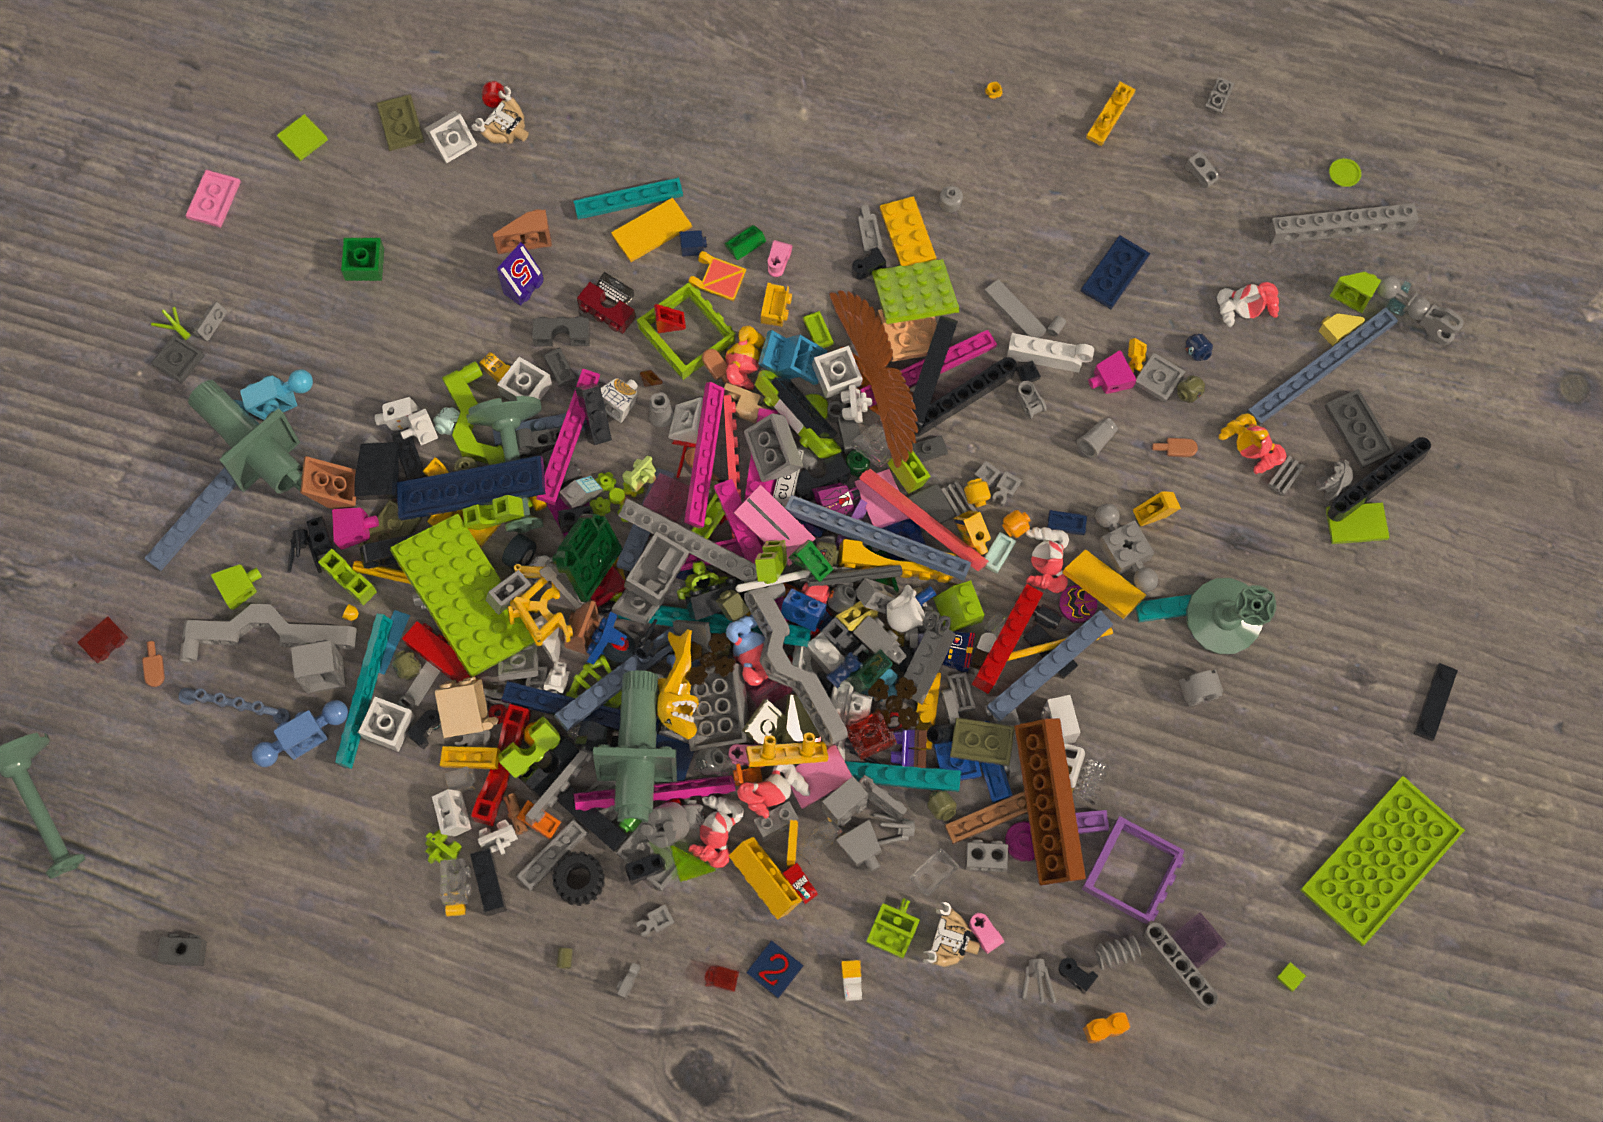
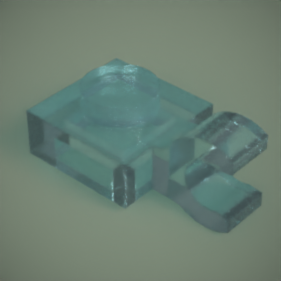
(1396, 306)

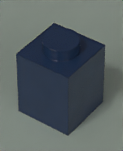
(692, 243)

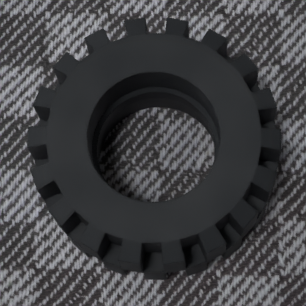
(573, 862)

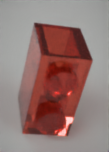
(102, 640)

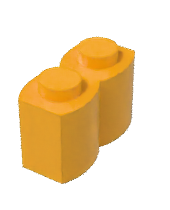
(1110, 1027)

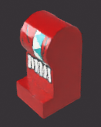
(800, 883)

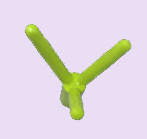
(176, 324)

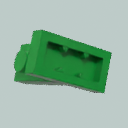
(810, 558)

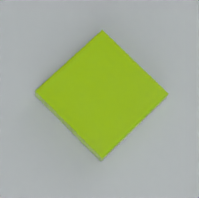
(302, 137)

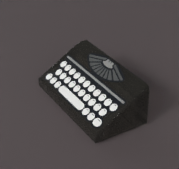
(615, 289)

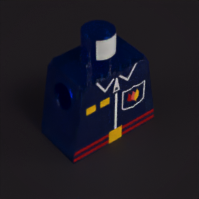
(960, 652)

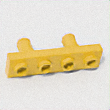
(1110, 113)
(785, 754)

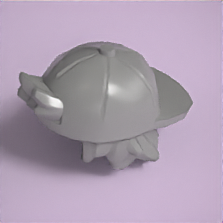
(1336, 479)

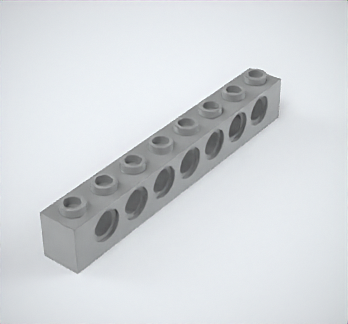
(1342, 223)
(689, 540)

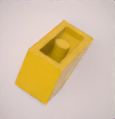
(1156, 508)

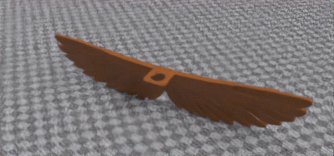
(888, 385)

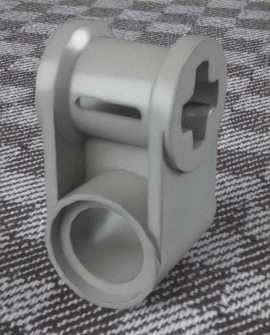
(1032, 402)

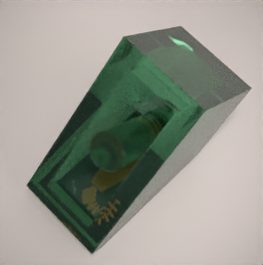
(870, 672)

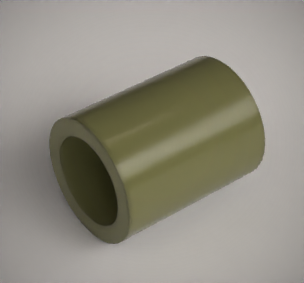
(564, 958)

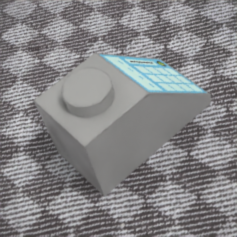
(580, 492)

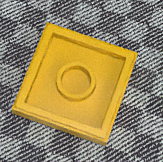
(792, 843)

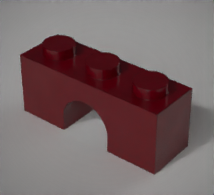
(617, 317)

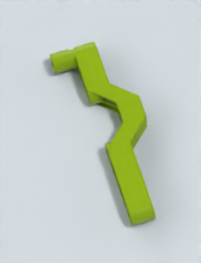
(463, 437)

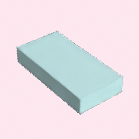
(999, 552)

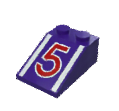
(519, 275)

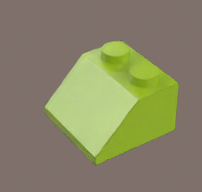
(1355, 290)
(960, 605)

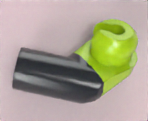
(607, 607)

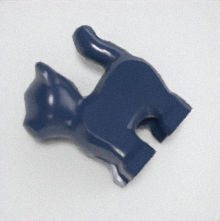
(844, 669)

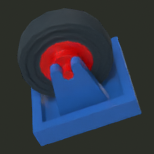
(611, 642)

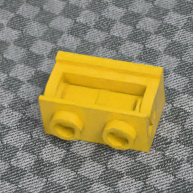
(775, 305)

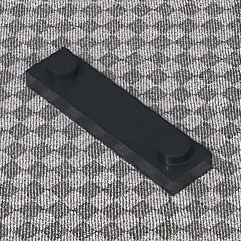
(1435, 702)
(593, 820)

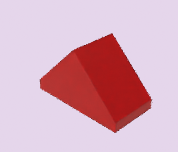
(669, 319)

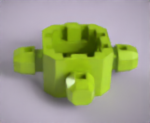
(700, 573)

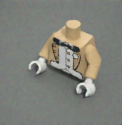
(504, 123)
(951, 939)

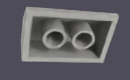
(773, 448)

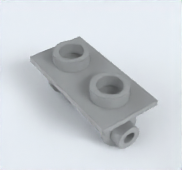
(211, 321)

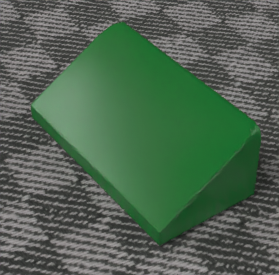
(745, 242)

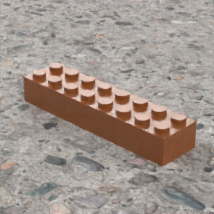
(1049, 801)

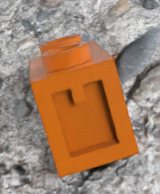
(750, 775)

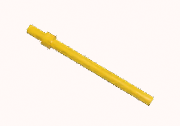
(1044, 647)

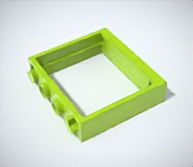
(687, 291)

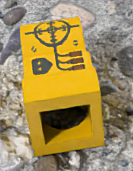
(494, 366)

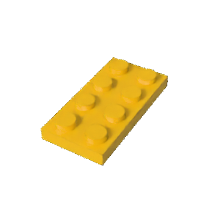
(907, 232)

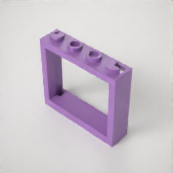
(1168, 878)

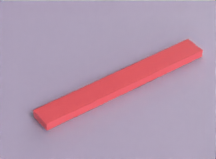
(923, 519)

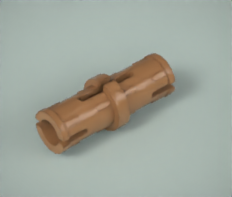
(514, 809)

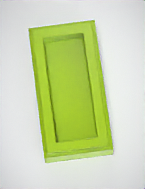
(818, 330)

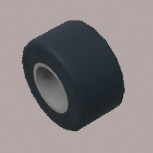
(519, 551)

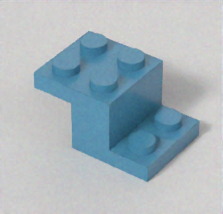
(790, 356)

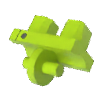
(438, 850)

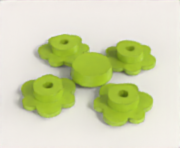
(615, 496)

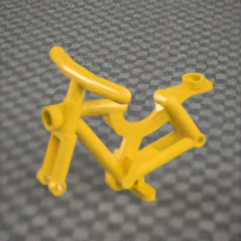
(522, 605)

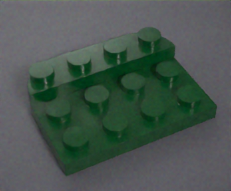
(587, 554)

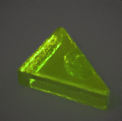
(688, 865)

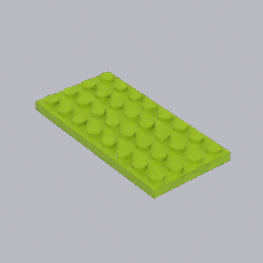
(453, 585)
(1382, 860)

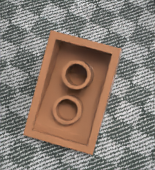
(530, 229)
(328, 483)
(583, 625)

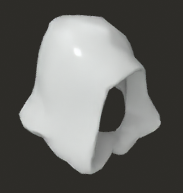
(905, 611)

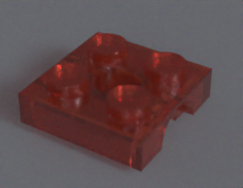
(870, 745)

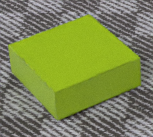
(1291, 977)

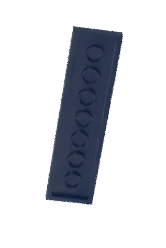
(470, 487)

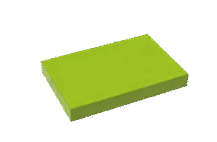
(1363, 525)

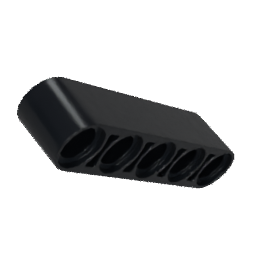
(379, 553)

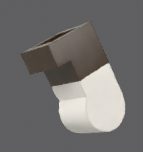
(982, 650)

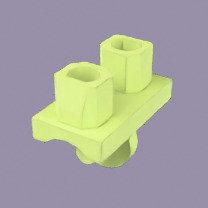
(642, 473)

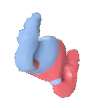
(747, 649)

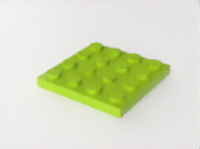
(915, 291)

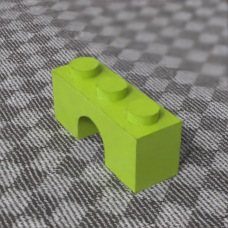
(485, 516)
(771, 562)
(346, 577)
(518, 760)

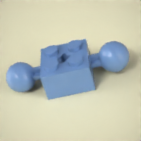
(300, 734)

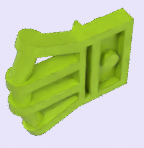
(614, 702)

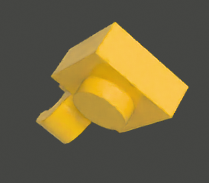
(1137, 352)

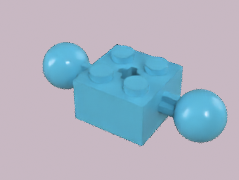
(273, 393)

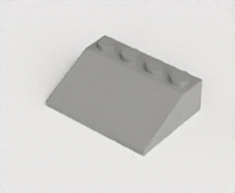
(720, 711)

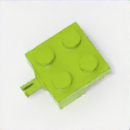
(893, 929)

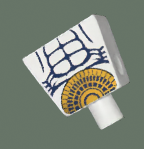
(619, 398)

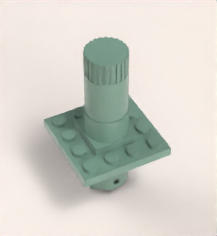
(256, 448)
(636, 760)

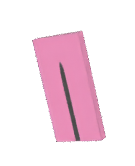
(772, 521)

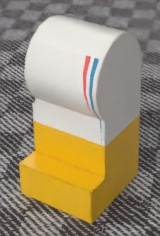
(851, 980)

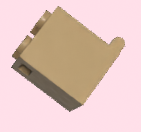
(463, 707)

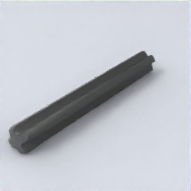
(857, 575)

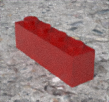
(435, 651)

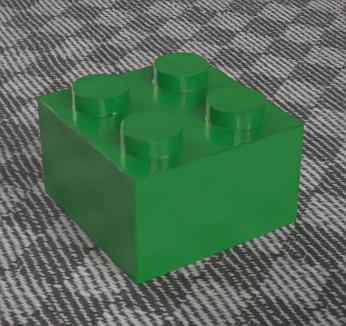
(362, 259)

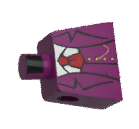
(836, 497)

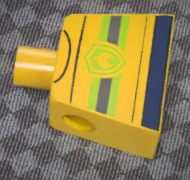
(973, 530)

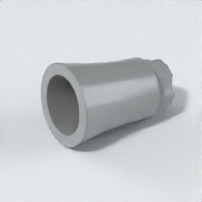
(660, 410)
(1097, 437)

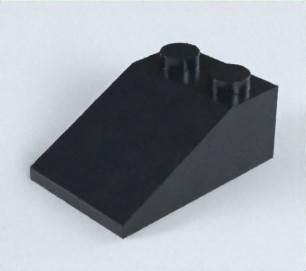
(377, 471)

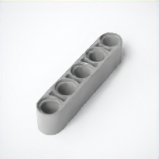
(1181, 976)

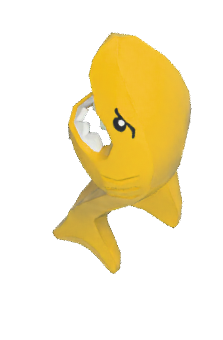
(674, 701)

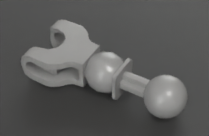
(1432, 318)

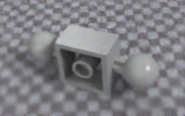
(1127, 536)

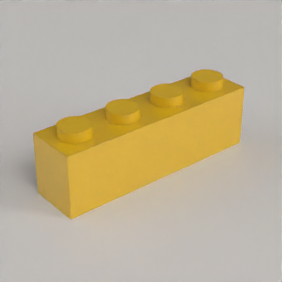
(765, 878)

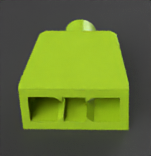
(236, 584)

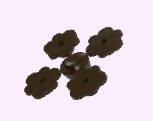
(709, 660)
(895, 703)

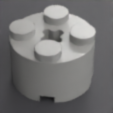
(1200, 687)
(666, 824)

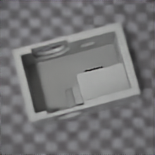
(656, 569)
(318, 666)

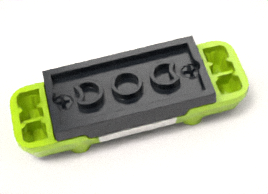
(799, 413)

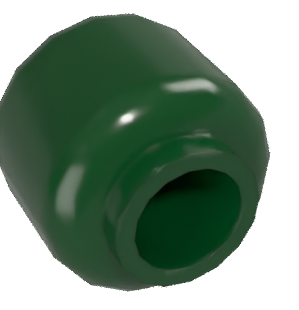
(857, 463)

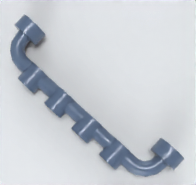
(188, 697)

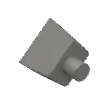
(861, 846)

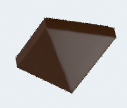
(650, 378)

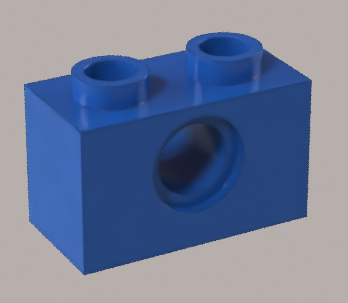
(803, 610)

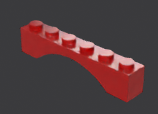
(1007, 639)
(493, 790)

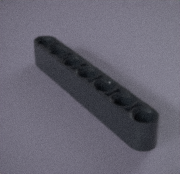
(932, 367)
(967, 389)
(1375, 485)

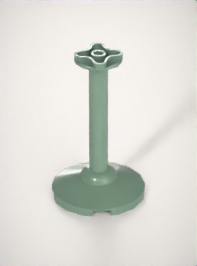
(506, 418)
(1228, 614)
(14, 762)

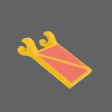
(720, 278)

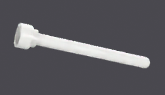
(783, 578)

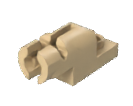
(748, 402)

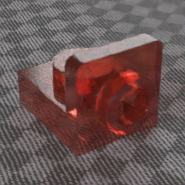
(721, 978)

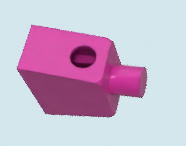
(1113, 374)
(352, 526)

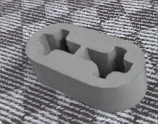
(949, 705)

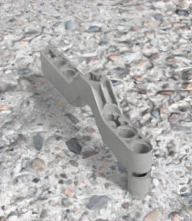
(259, 616)
(779, 668)

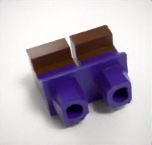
(911, 756)

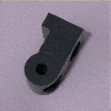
(864, 267)
(568, 517)
(319, 536)
(424, 727)
(644, 868)
(1075, 975)

